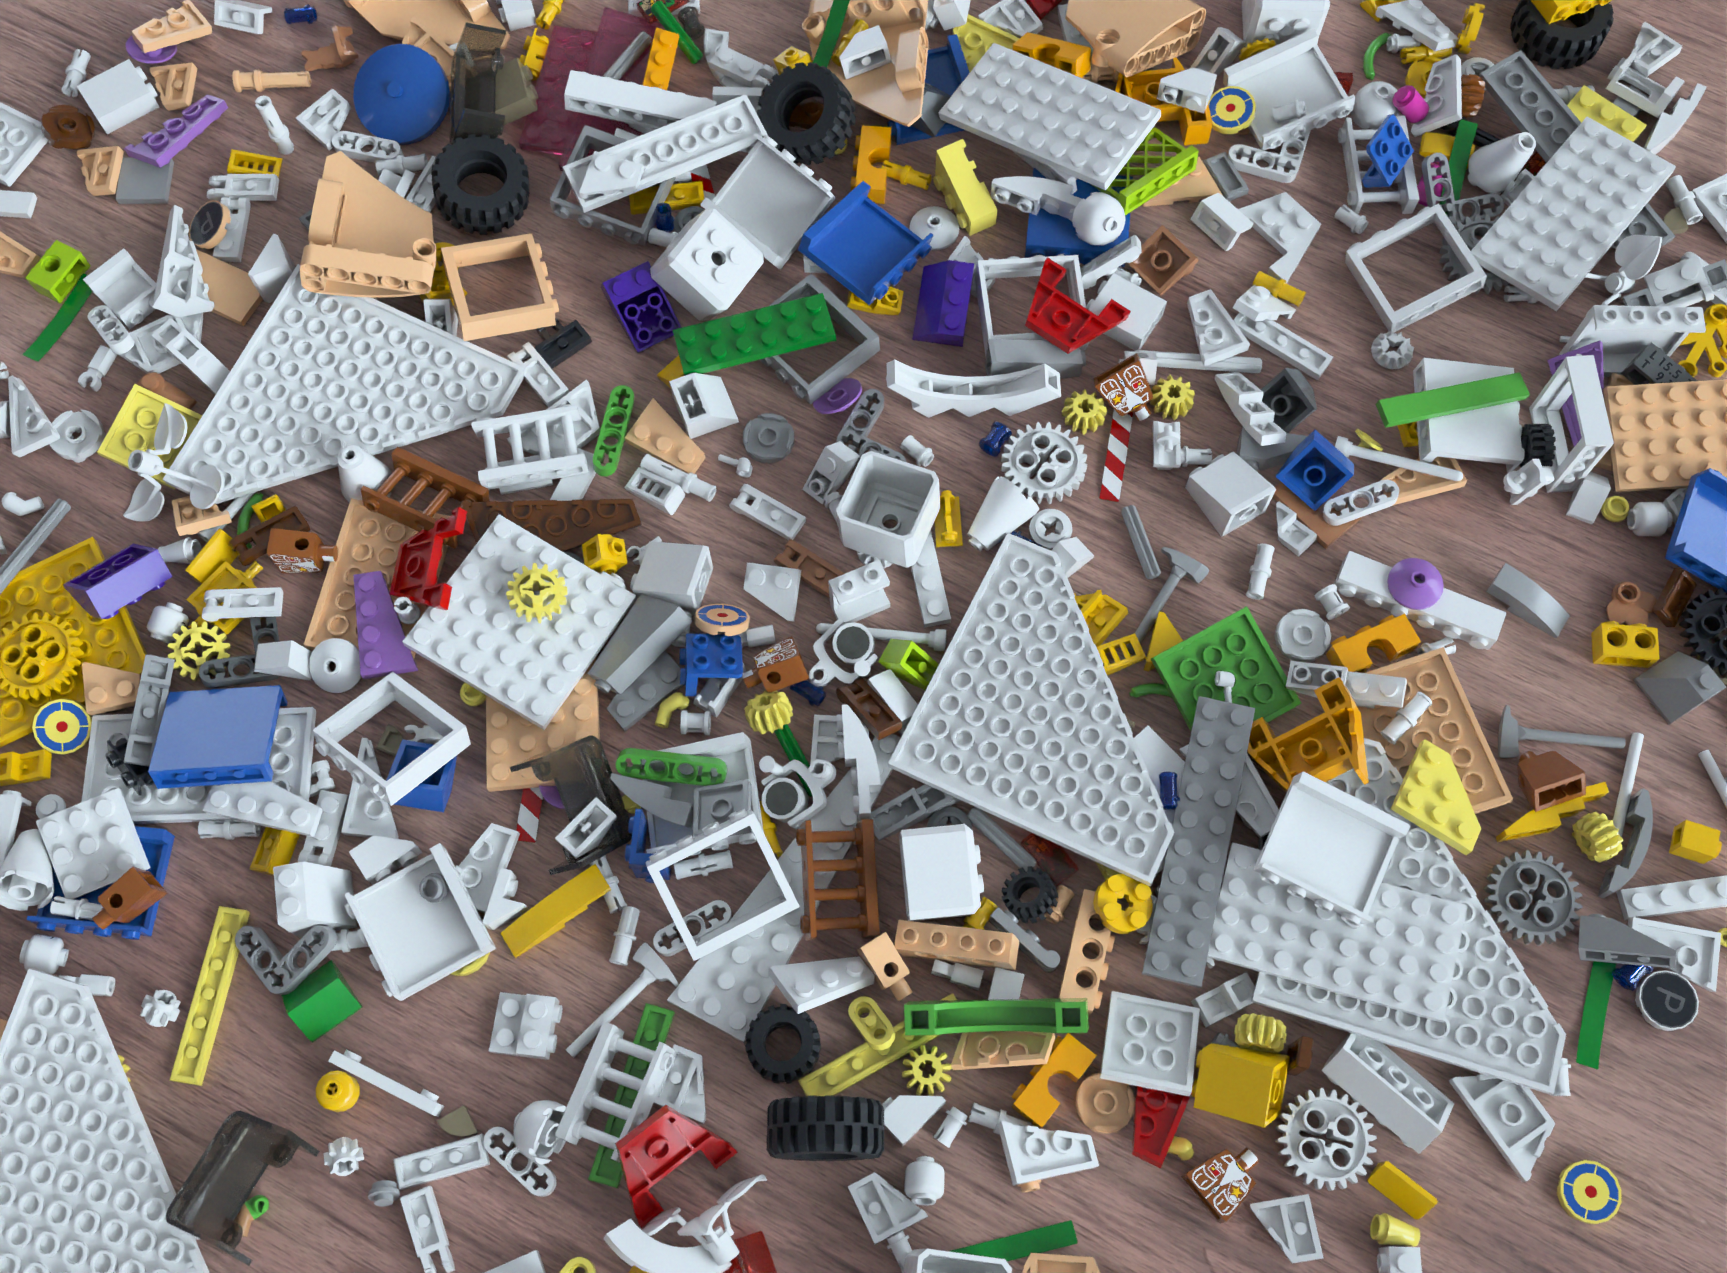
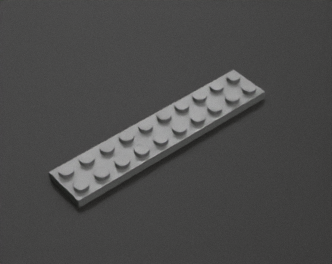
(1543, 114)
(1200, 842)

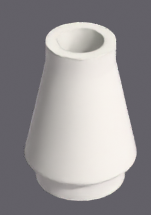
(180, 551)

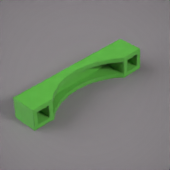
(961, 1016)

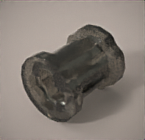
(689, 18)

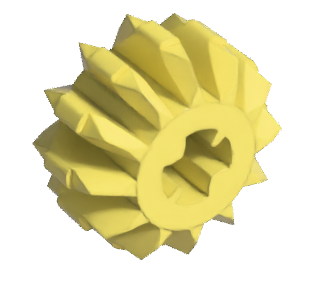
(1163, 401)
(1093, 409)
(768, 711)
(1597, 837)
(1260, 1033)
(916, 1073)

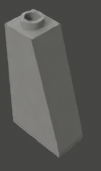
(1015, 355)
(638, 642)

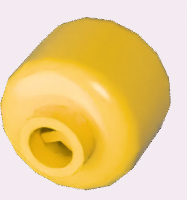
(337, 1091)

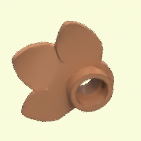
(1630, 610)

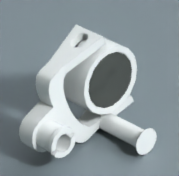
(852, 645)
(787, 799)

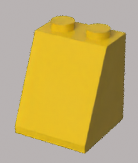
(1240, 1083)

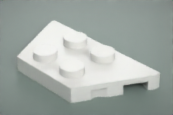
(149, 354)
(584, 430)
(1509, 1117)

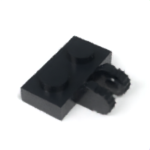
(563, 343)

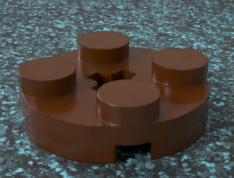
(59, 137)

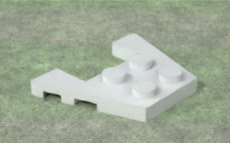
(1286, 228)

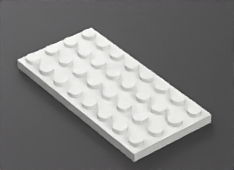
(1050, 115)
(1571, 213)
(288, 758)
(1394, 961)

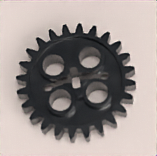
(1710, 611)

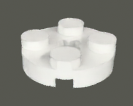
(83, 446)

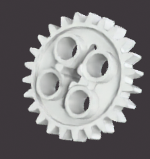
(1024, 450)
(1321, 1166)

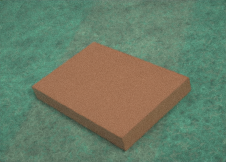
(1326, 533)

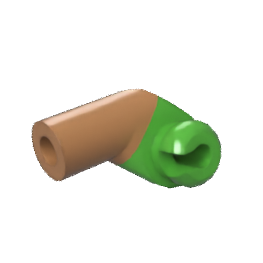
(250, 1211)

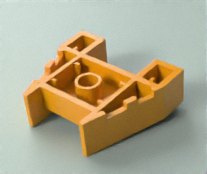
(1144, 87)
(1317, 747)

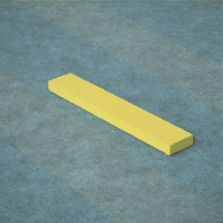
(209, 997)
(862, 1062)

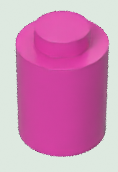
(1410, 104)

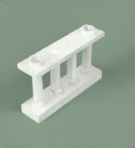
(1407, 187)
(543, 469)
(596, 1071)

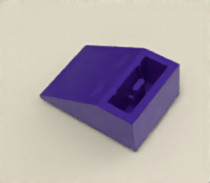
(641, 307)

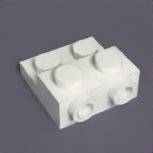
(525, 1025)

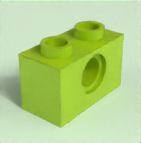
(58, 271)

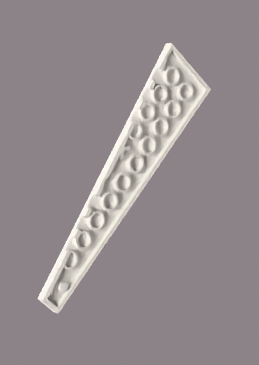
(733, 981)

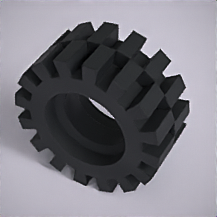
(1538, 443)
(1023, 882)

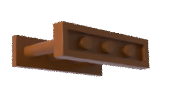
(426, 475)
(863, 864)

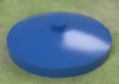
(401, 94)

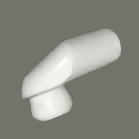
(19, 506)

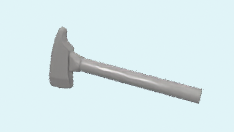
(1182, 566)
(1511, 733)

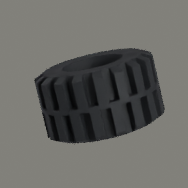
(782, 1018)

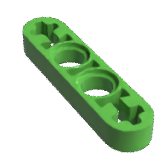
(610, 429)
(671, 772)

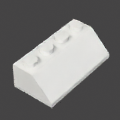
(1389, 1090)

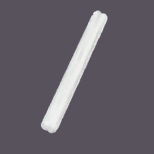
(1194, 361)

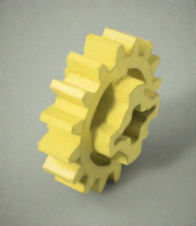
(549, 592)
(185, 653)

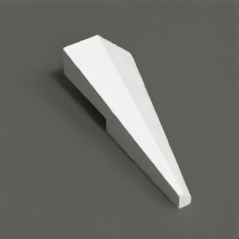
(179, 281)

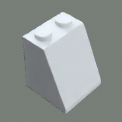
(1229, 492)
(674, 574)
(312, 897)

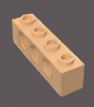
(957, 944)
(1077, 963)

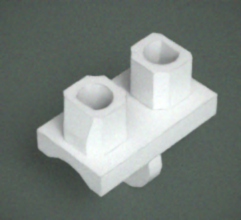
(1166, 445)
(1527, 480)

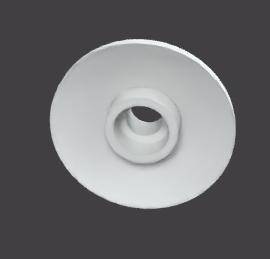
(943, 233)
(347, 663)

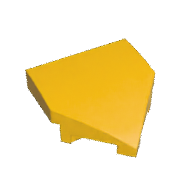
(1100, 614)

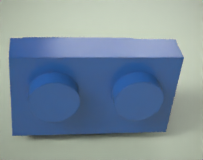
(1389, 152)
(709, 658)
(635, 851)

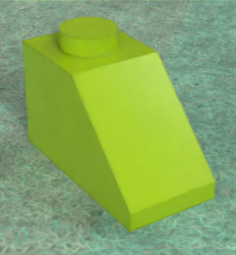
(909, 662)

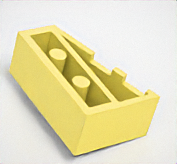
(963, 190)

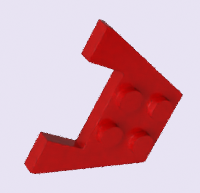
(1063, 319)
(419, 560)
(659, 1148)

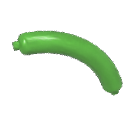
(1370, 53)
(246, 514)
(1147, 689)

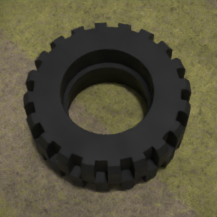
(1556, 44)
(792, 88)
(473, 157)
(825, 1128)

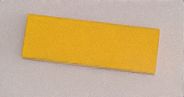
(679, 197)

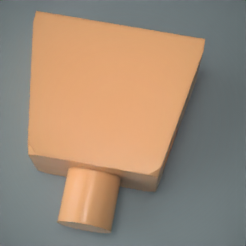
(878, 954)

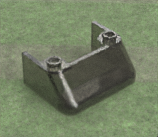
(474, 83)
(580, 776)
(226, 1178)

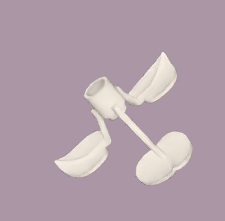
(1636, 257)
(147, 498)
(718, 1240)

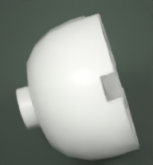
(1373, 105)
(1099, 219)
(536, 1130)

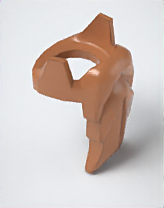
(336, 55)

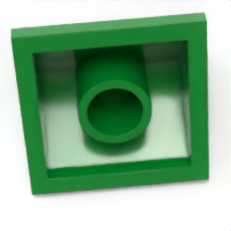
(321, 1002)

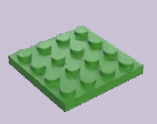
(1232, 647)

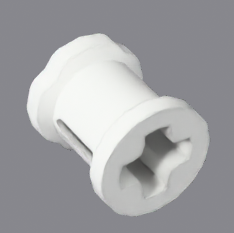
(1331, 602)
(695, 722)

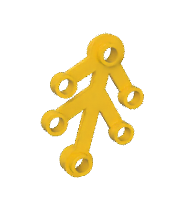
(1706, 341)

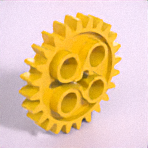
(38, 656)

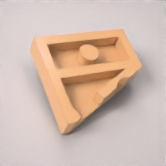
(175, 84)
(101, 169)
(193, 520)
(108, 688)

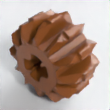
(1471, 94)

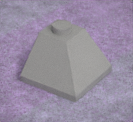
(1679, 685)

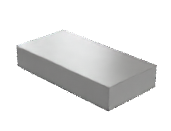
(1226, 176)

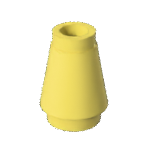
(1392, 1231)

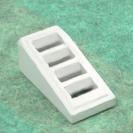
(669, 498)

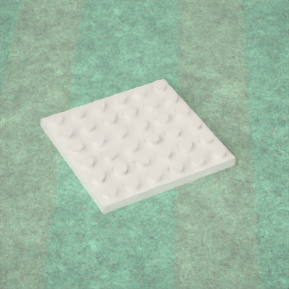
(503, 656)

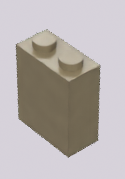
(514, 91)

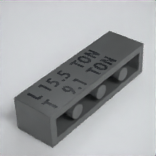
(1655, 367)

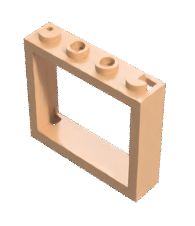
(502, 321)

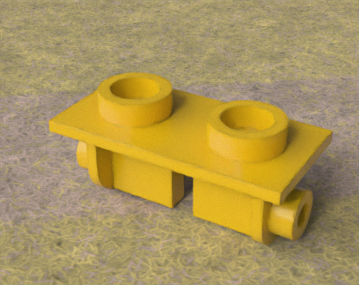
(535, 47)
(948, 521)

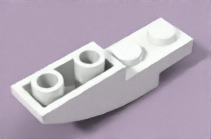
(1034, 193)
(192, 355)
(1364, 688)
(860, 753)

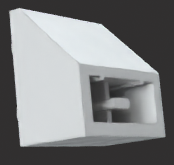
(702, 403)

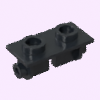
(132, 774)

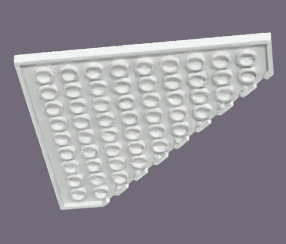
(337, 377)
(1034, 724)
(1493, 1011)
(74, 1148)

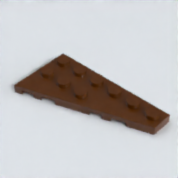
(558, 523)

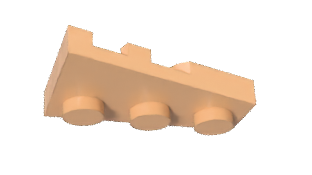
(172, 29)
(1192, 187)
(15, 258)
(664, 439)
(1418, 485)
(1002, 1049)

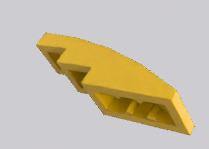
(24, 767)
(1549, 819)
(555, 910)

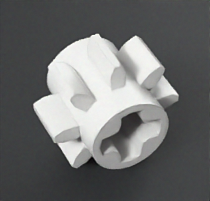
(160, 1008)
(343, 1156)

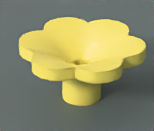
(1367, 441)

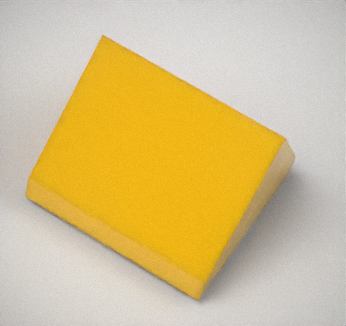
(268, 508)

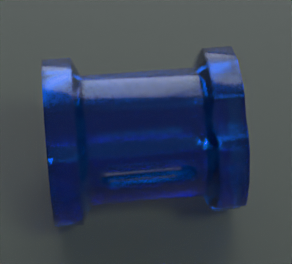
(994, 440)
(1629, 975)

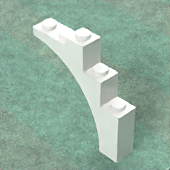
(972, 395)

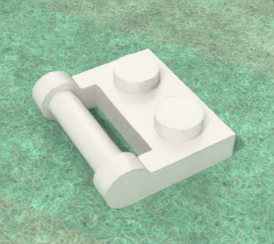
(1678, 278)

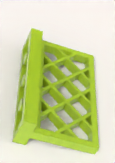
(1154, 179)

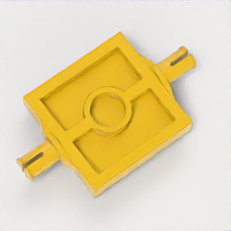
(223, 578)

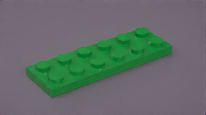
(754, 335)

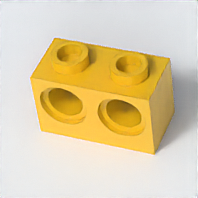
(1626, 650)

